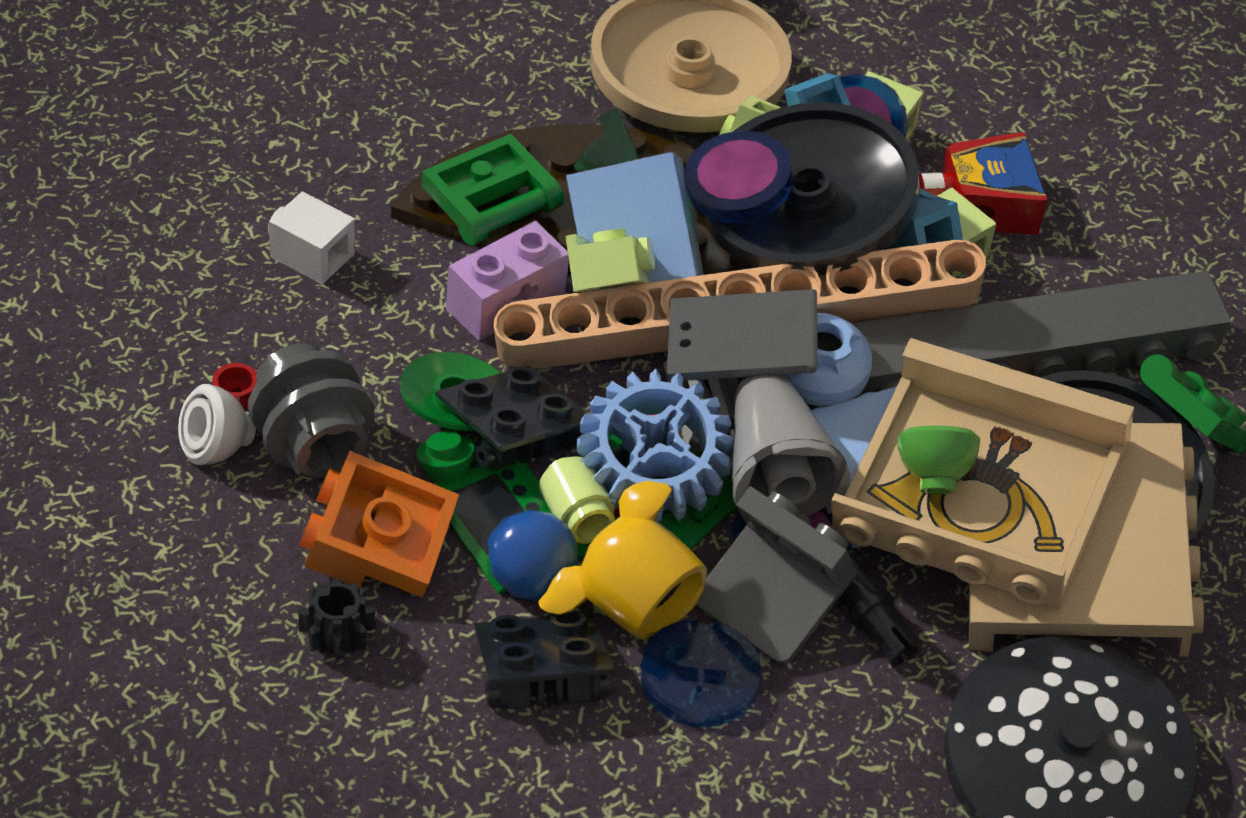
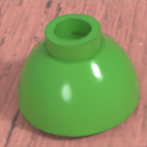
(938, 455)

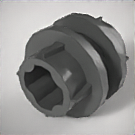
(310, 409)

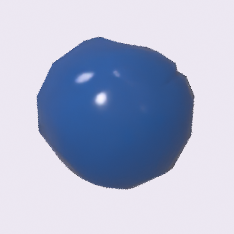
(530, 552)

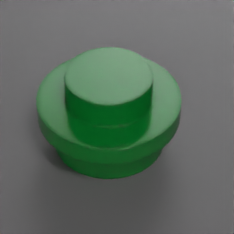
(446, 456)

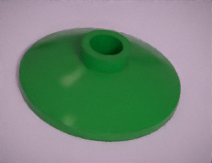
(438, 372)

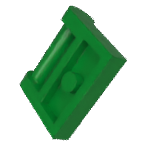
(486, 175)
(1191, 398)

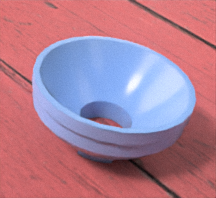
(839, 373)

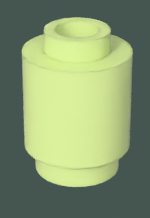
(577, 498)

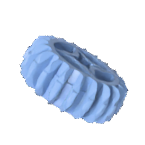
(629, 418)

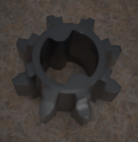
(337, 618)

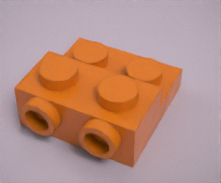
(378, 525)

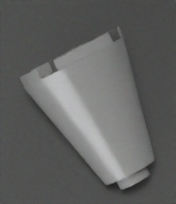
(784, 447)

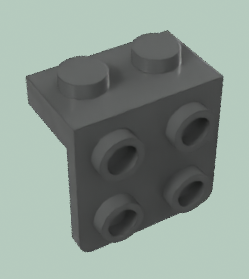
(777, 576)

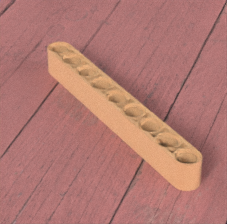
(609, 339)

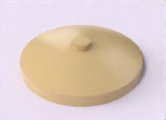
(688, 60)

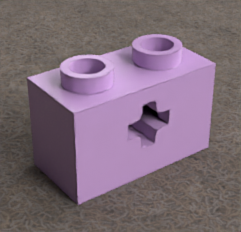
(508, 270)

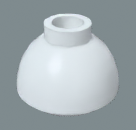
(213, 425)

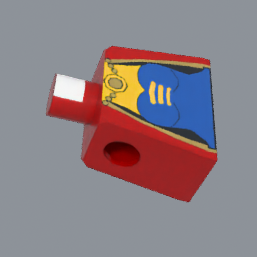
(996, 178)

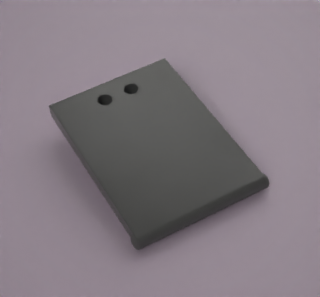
(743, 335)

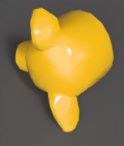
(633, 569)

